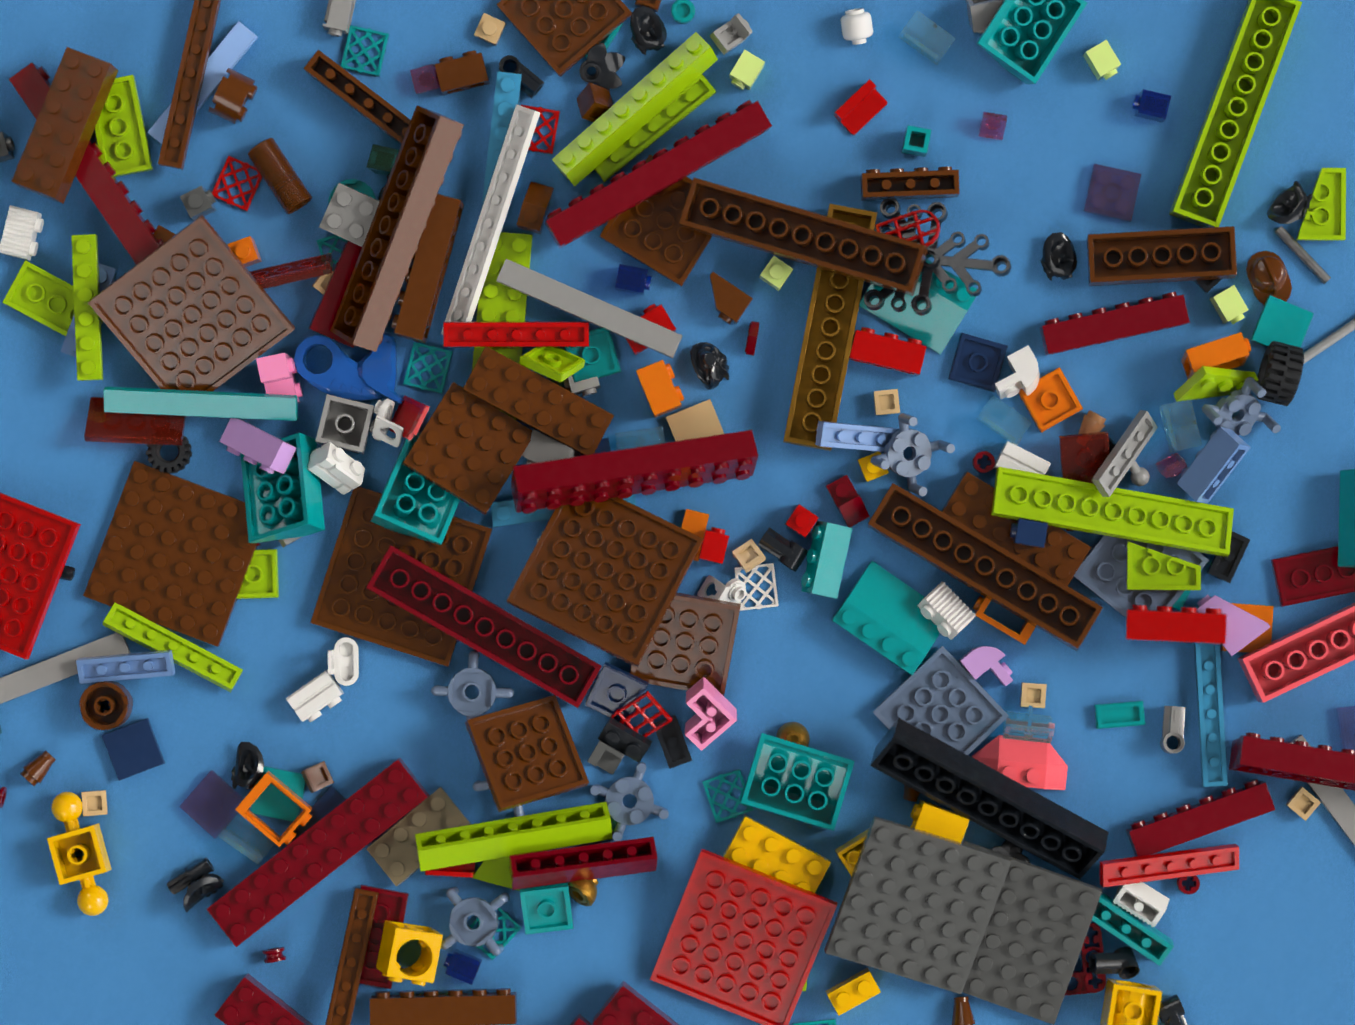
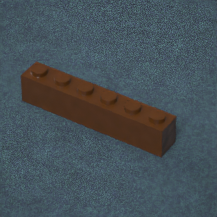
(358, 96)
(444, 1009)

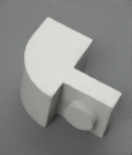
(1025, 375)

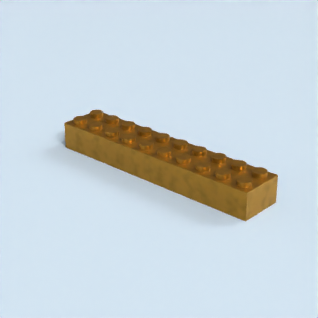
(826, 344)

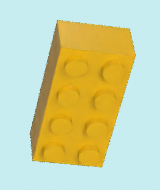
(776, 855)

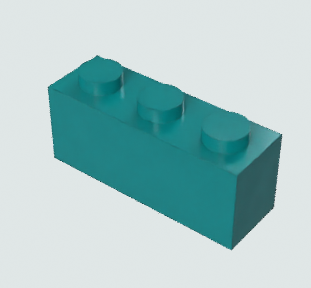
(826, 559)

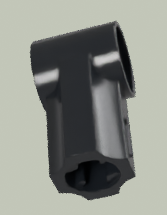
(530, 82)
(786, 551)
(1119, 962)
(1172, 1011)

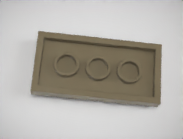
(397, 847)

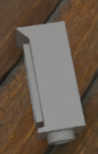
(339, 17)

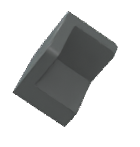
(606, 757)

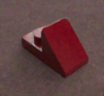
(847, 501)

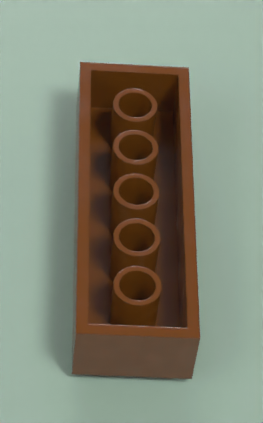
(65, 125)
(1161, 256)
(428, 270)
(538, 402)
(972, 506)

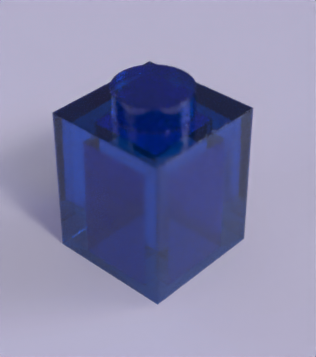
(1151, 105)
(632, 279)
(462, 966)

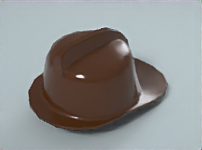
(1268, 276)

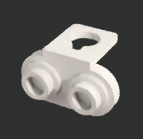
(382, 423)
(733, 591)
(344, 661)

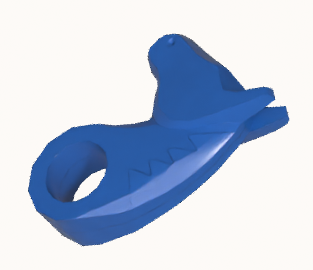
(366, 380)

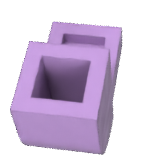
(985, 657)

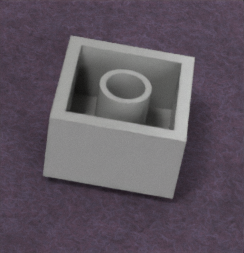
(349, 214)
(345, 424)

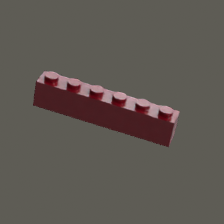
(1114, 324)
(1200, 819)
(583, 863)

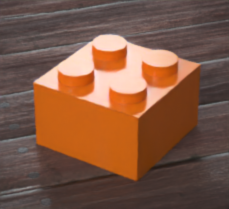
(659, 388)

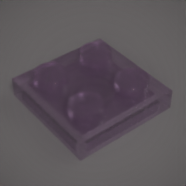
(1112, 192)

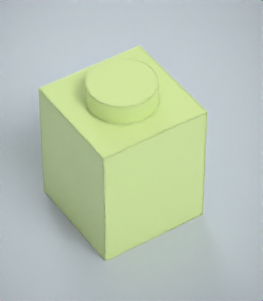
(1102, 60)
(746, 70)
(776, 273)
(1229, 305)

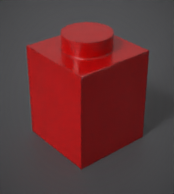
(801, 521)
(714, 545)

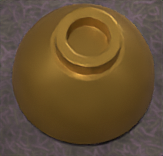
(794, 733)
(583, 891)

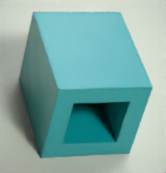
(916, 141)

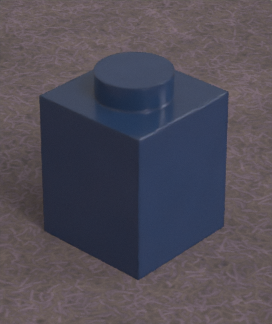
(1029, 533)

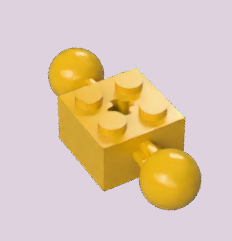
(92, 898)

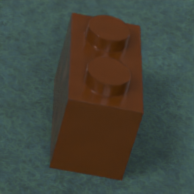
(461, 73)

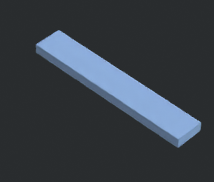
(224, 57)

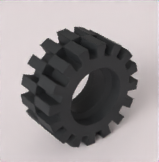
(172, 466)

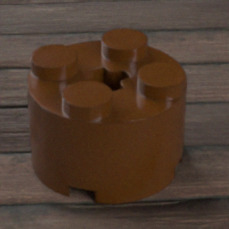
(232, 96)
(92, 707)

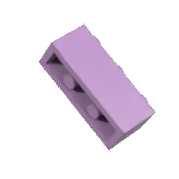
(257, 446)

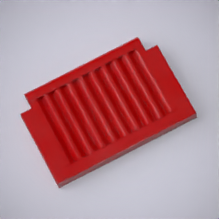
(410, 416)

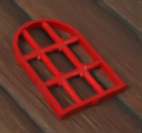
(916, 224)
(641, 711)

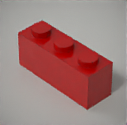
(887, 351)

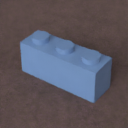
(1213, 465)

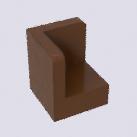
(593, 102)

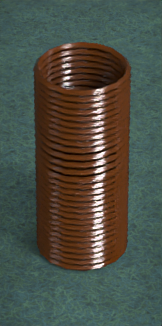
(277, 170)

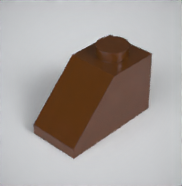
(535, 207)
(728, 299)

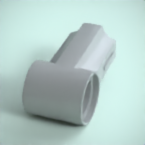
(1173, 726)

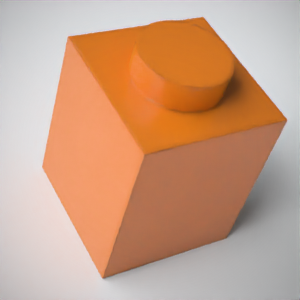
(246, 251)

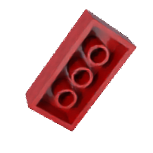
(1176, 626)

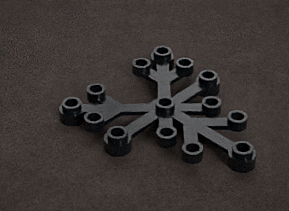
(957, 262)

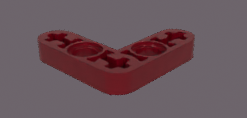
(1083, 976)

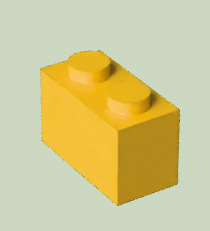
(853, 991)

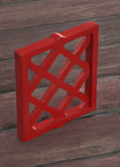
(533, 148)
(222, 176)

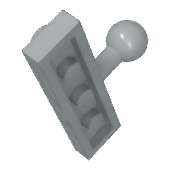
(1124, 456)

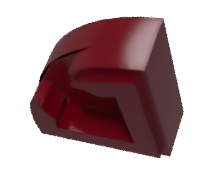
(752, 338)

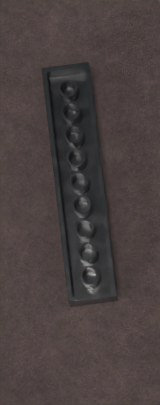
(989, 798)

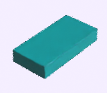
(1119, 714)

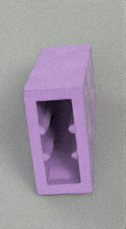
(1240, 625)

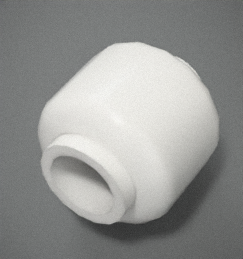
(856, 26)

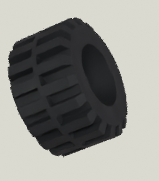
(1280, 372)

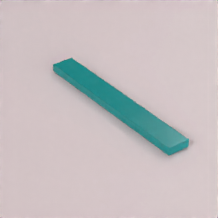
(200, 403)

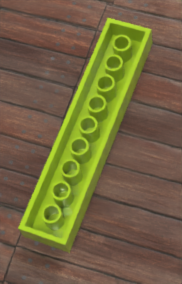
(1234, 111)

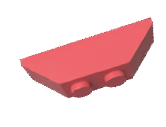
(1025, 762)

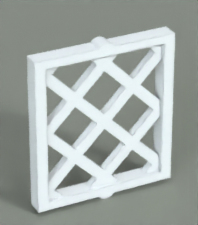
(756, 586)

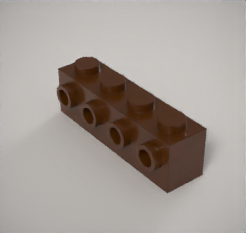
(909, 185)

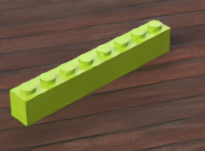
(635, 109)
(513, 836)

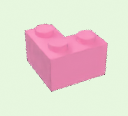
(278, 375)
(712, 715)

